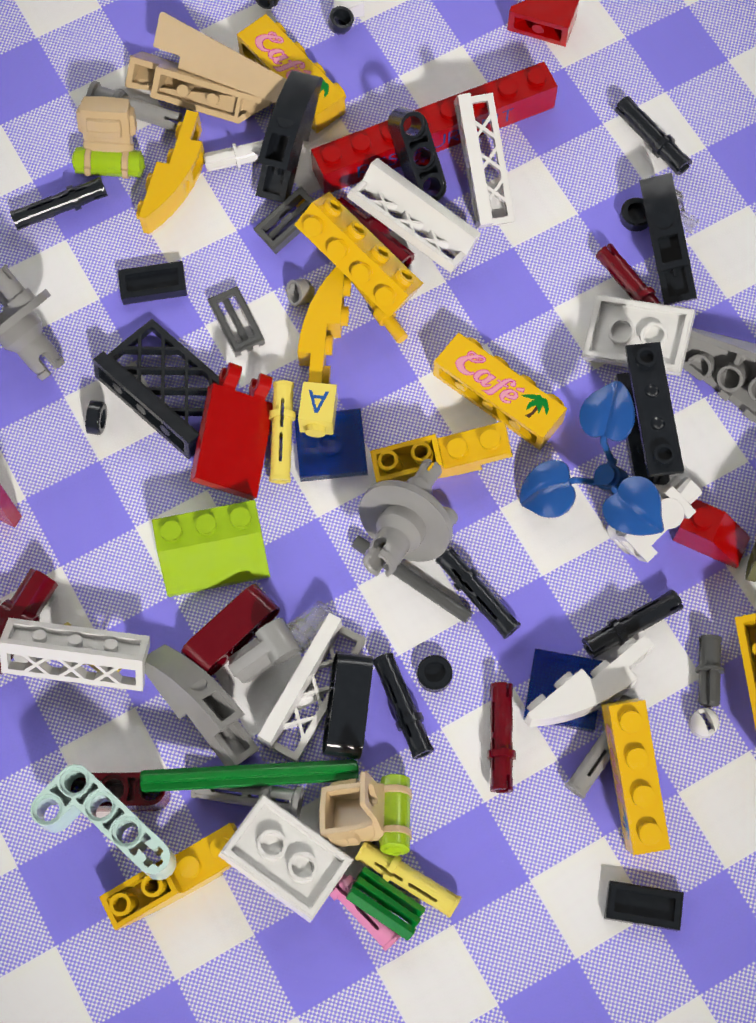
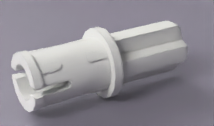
(233, 156)

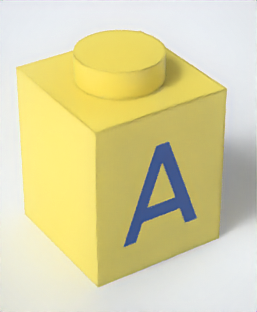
(318, 409)

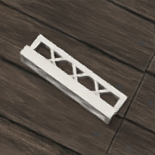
(474, 159)
(417, 213)
(73, 648)
(298, 685)

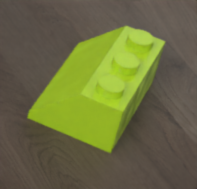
(211, 548)

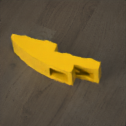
(175, 179)
(323, 324)
(454, 453)
(194, 869)

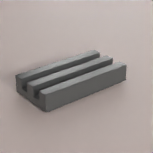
(286, 230)
(247, 343)

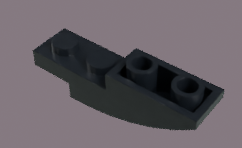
(285, 135)
(668, 239)

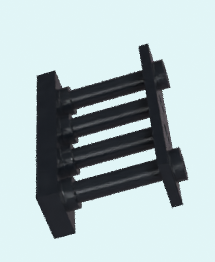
(654, 438)

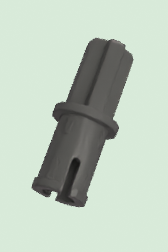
(709, 670)

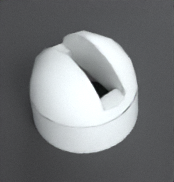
(698, 726)

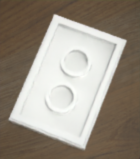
(631, 322)
(286, 858)

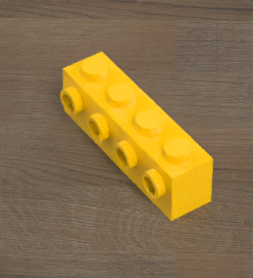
(358, 254)

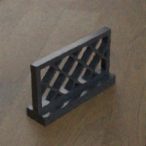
(143, 399)

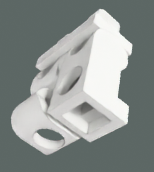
(676, 505)

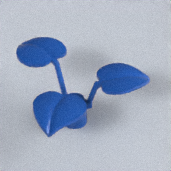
(634, 501)

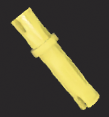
(282, 394)
(408, 878)

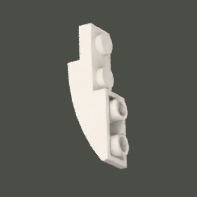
(581, 695)

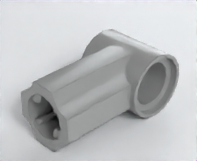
(270, 647)

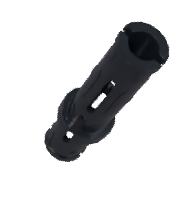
(661, 144)
(63, 201)
(468, 581)
(620, 630)
(408, 719)

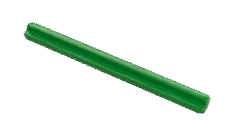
(248, 775)

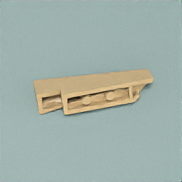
(215, 61)
(189, 90)

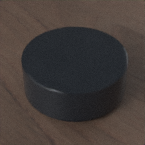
(633, 215)
(96, 417)
(434, 673)

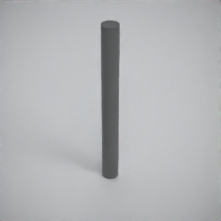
(422, 586)

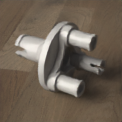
(21, 326)
(405, 521)

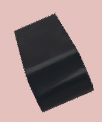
(408, 142)
(347, 705)

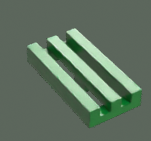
(387, 899)

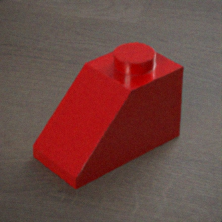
(544, 19)
(713, 534)

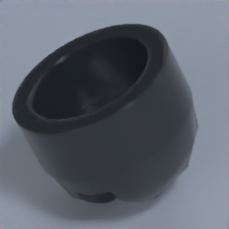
(340, 20)

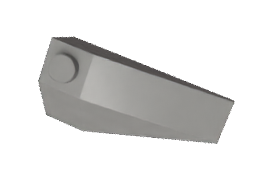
(725, 366)

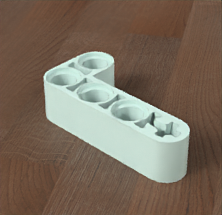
(112, 826)

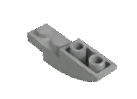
(197, 695)

